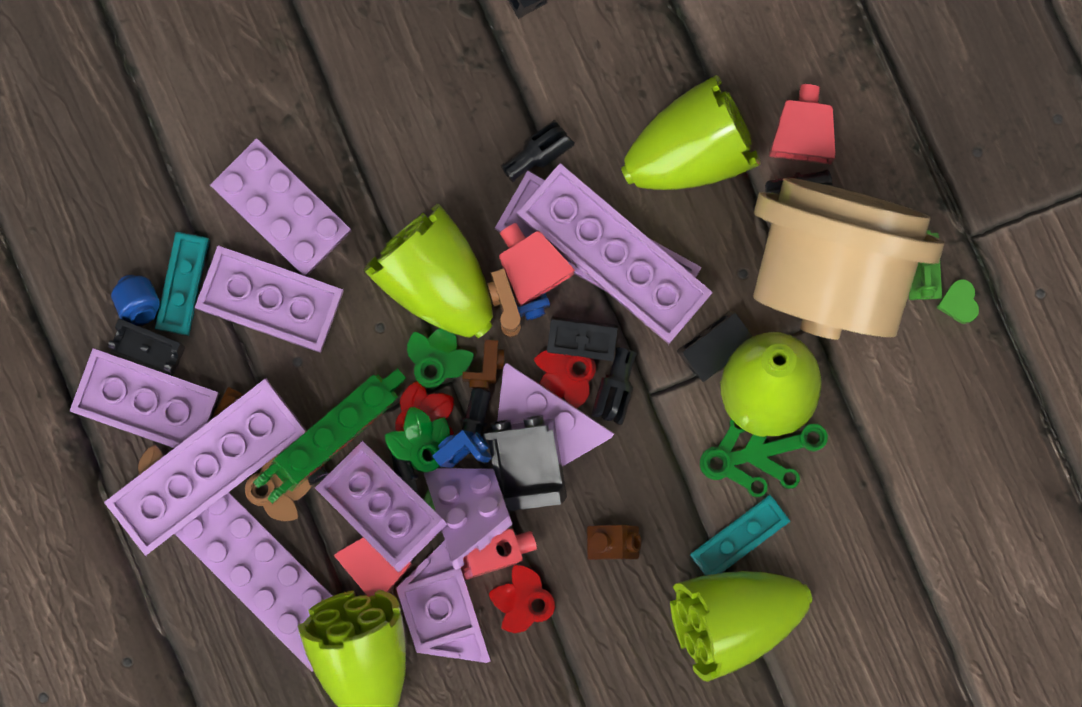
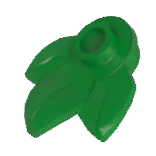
(439, 352)
(417, 436)

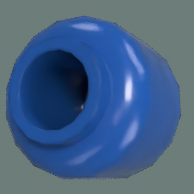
(135, 299)

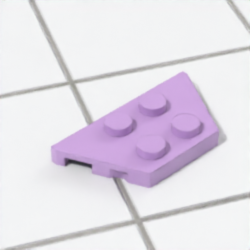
(525, 398)
(470, 506)
(441, 610)

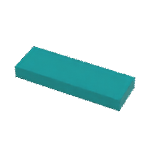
(182, 283)
(740, 537)

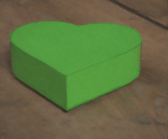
(960, 302)

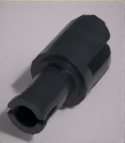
(539, 150)
(615, 388)

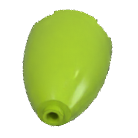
(692, 142)
(435, 275)
(771, 384)
(735, 617)
(357, 648)

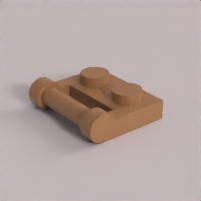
(502, 295)

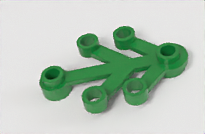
(756, 454)

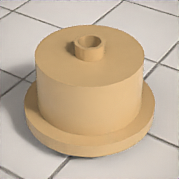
(840, 258)

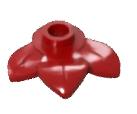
(562, 379)
(434, 405)
(517, 600)

